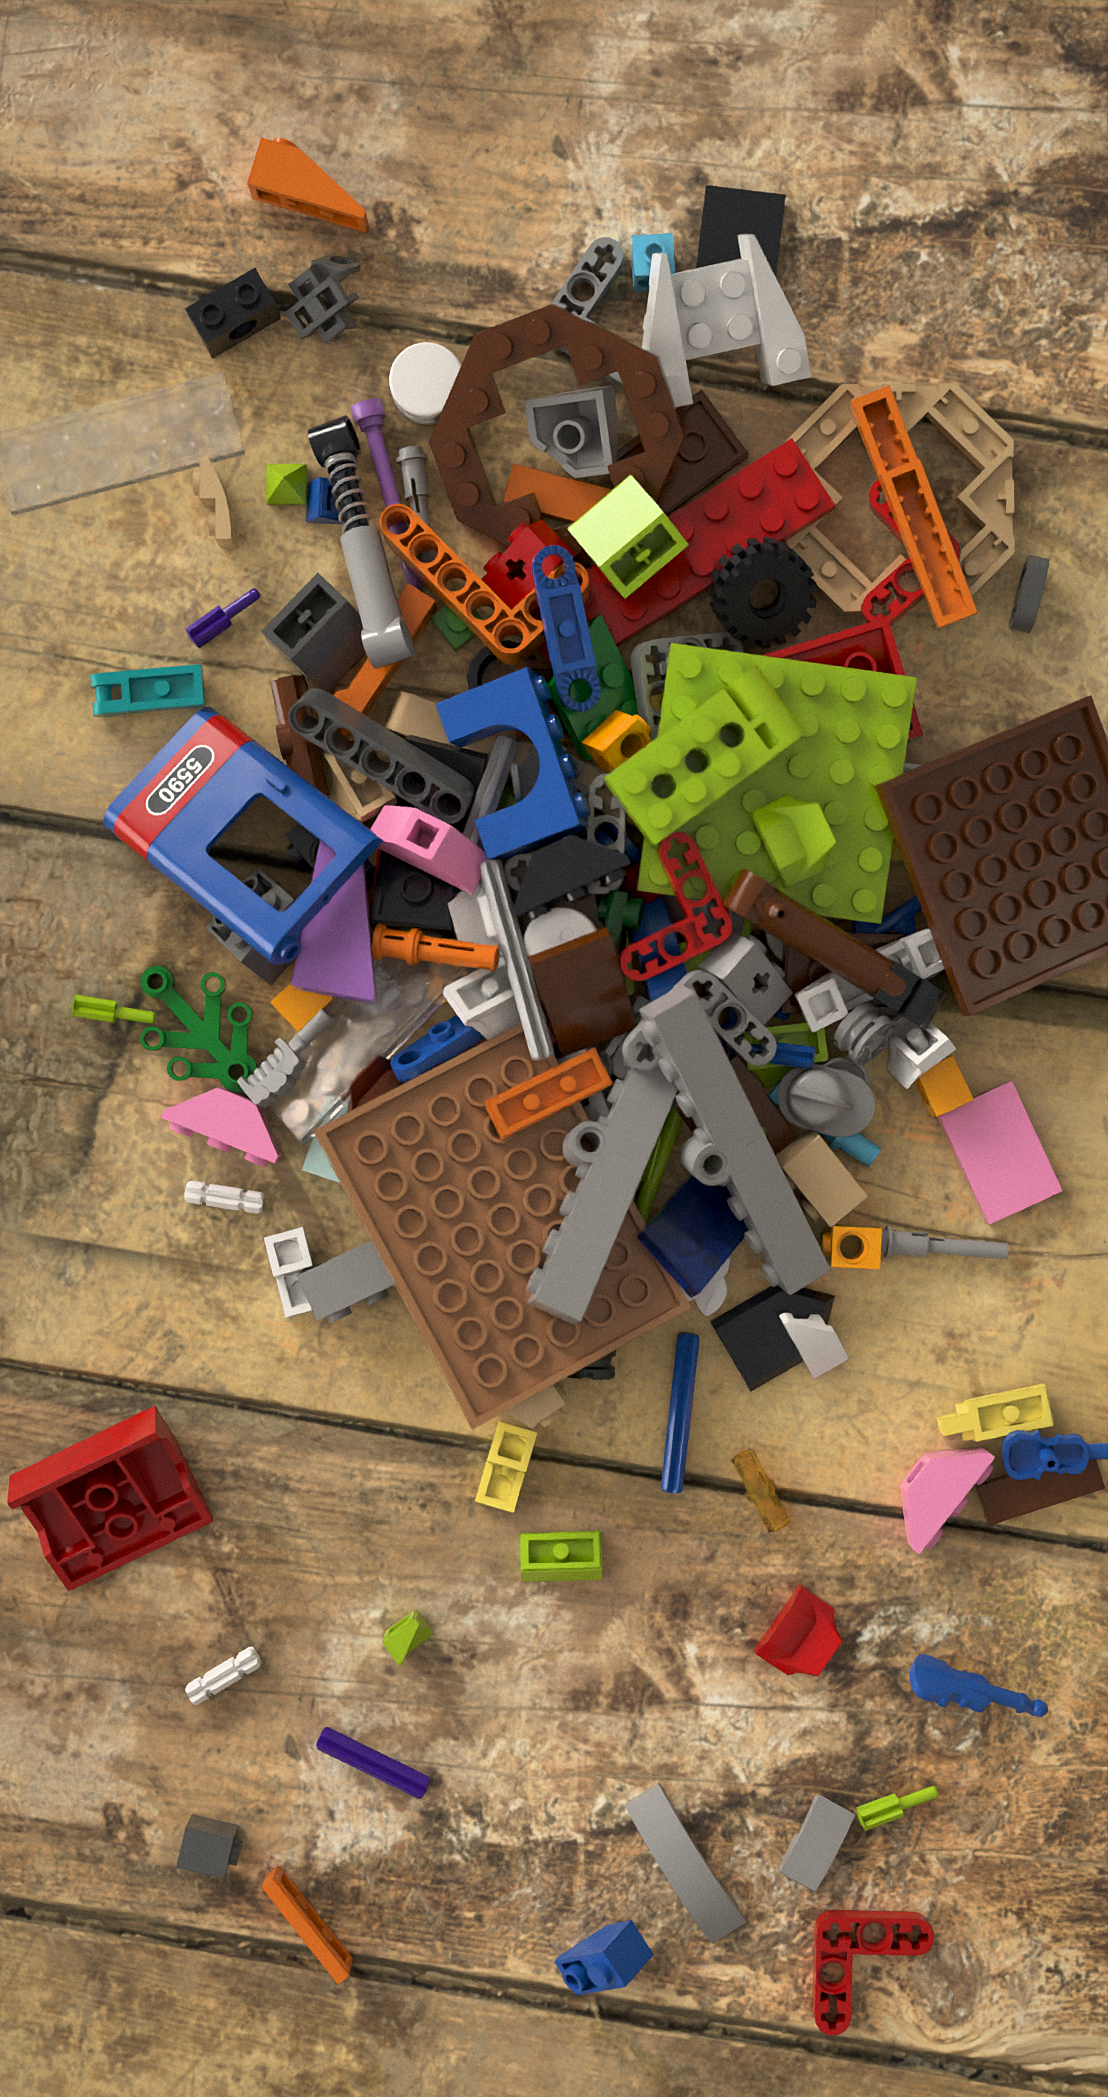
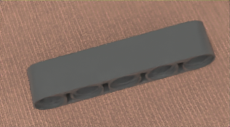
(362, 755)

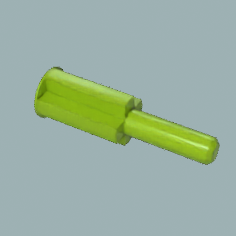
(108, 1010)
(891, 1807)

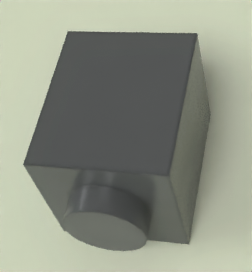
(209, 1846)

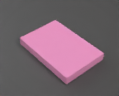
(1000, 1153)

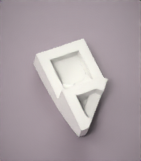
(815, 1342)

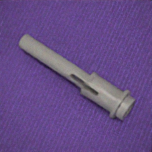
(416, 486)
(921, 1244)

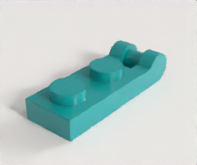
(149, 690)

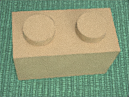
(820, 1179)

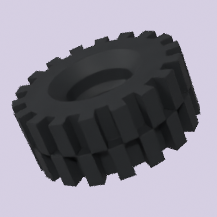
(743, 573)

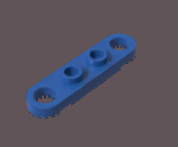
(566, 628)
(437, 1046)

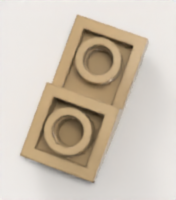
(214, 496)

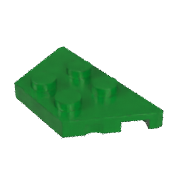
(616, 689)

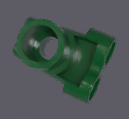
(619, 914)

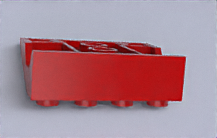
(110, 1498)

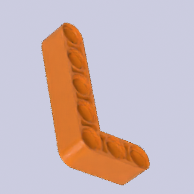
(475, 592)

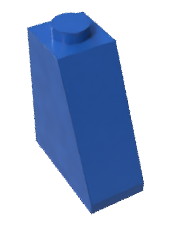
(655, 919)

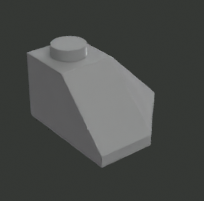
(576, 429)

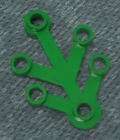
(203, 1033)

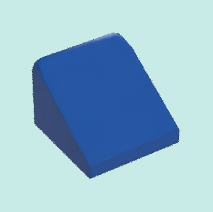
(321, 503)

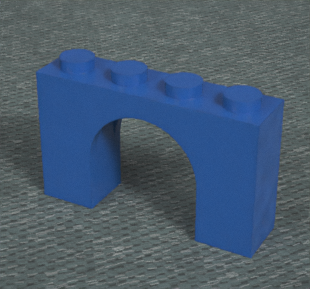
(553, 805)

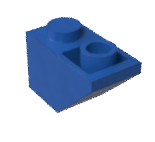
(604, 1959)

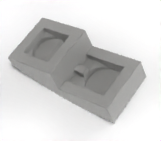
(816, 1843)

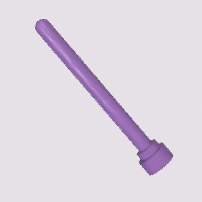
(370, 416)

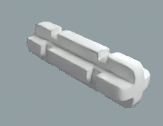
(224, 1197)
(223, 1675)

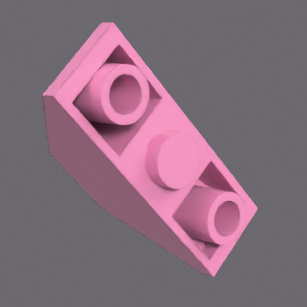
(430, 846)
(227, 1121)
(939, 1489)

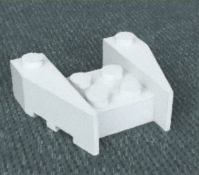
(722, 311)

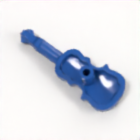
(1029, 1454)
(941, 1684)

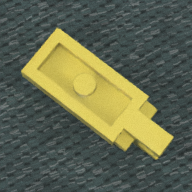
(999, 1414)

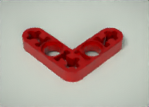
(880, 593)
(691, 925)
(842, 1952)

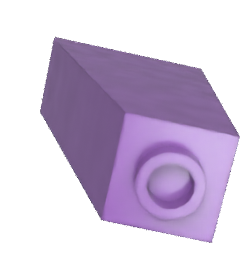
(338, 942)

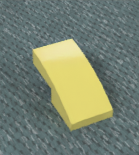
(505, 1467)

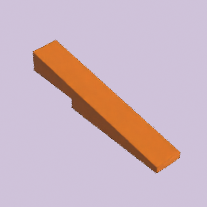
(913, 506)

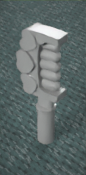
(284, 1066)

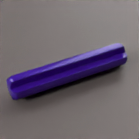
(373, 1763)

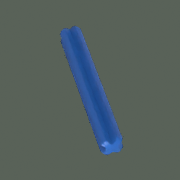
(680, 1412)

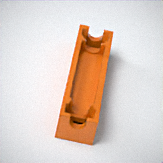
(370, 682)

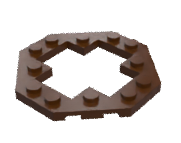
(477, 399)

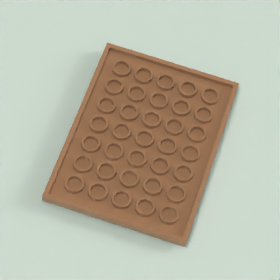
(469, 1222)

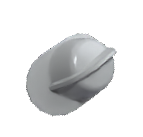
(826, 1100)

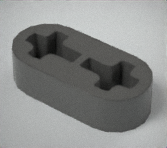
(1029, 594)

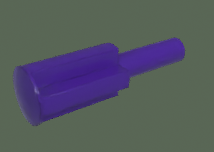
(219, 620)

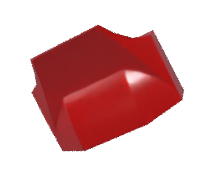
(801, 1635)

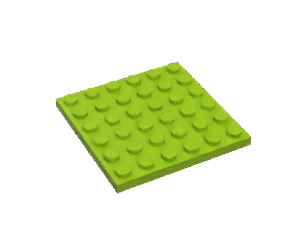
(851, 742)

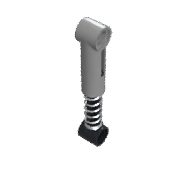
(384, 629)

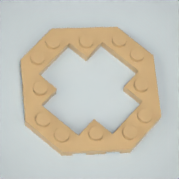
(986, 499)

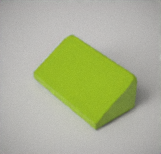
(561, 1556)

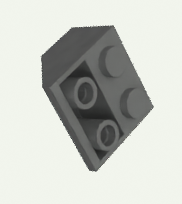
(318, 634)
(246, 954)

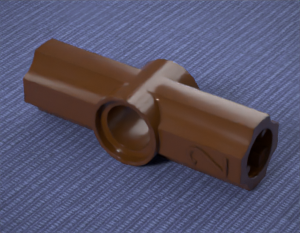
(298, 752)

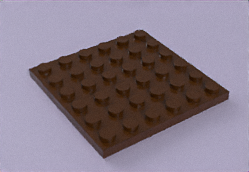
(1010, 852)

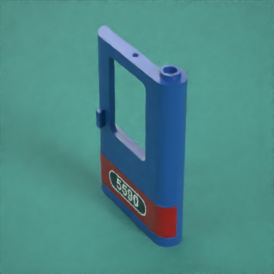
(193, 797)

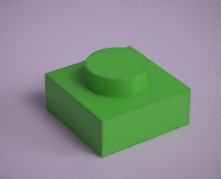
(453, 628)

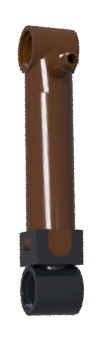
(834, 949)

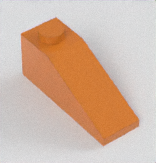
(293, 181)

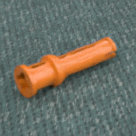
(417, 947)

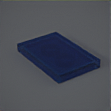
(694, 1233)

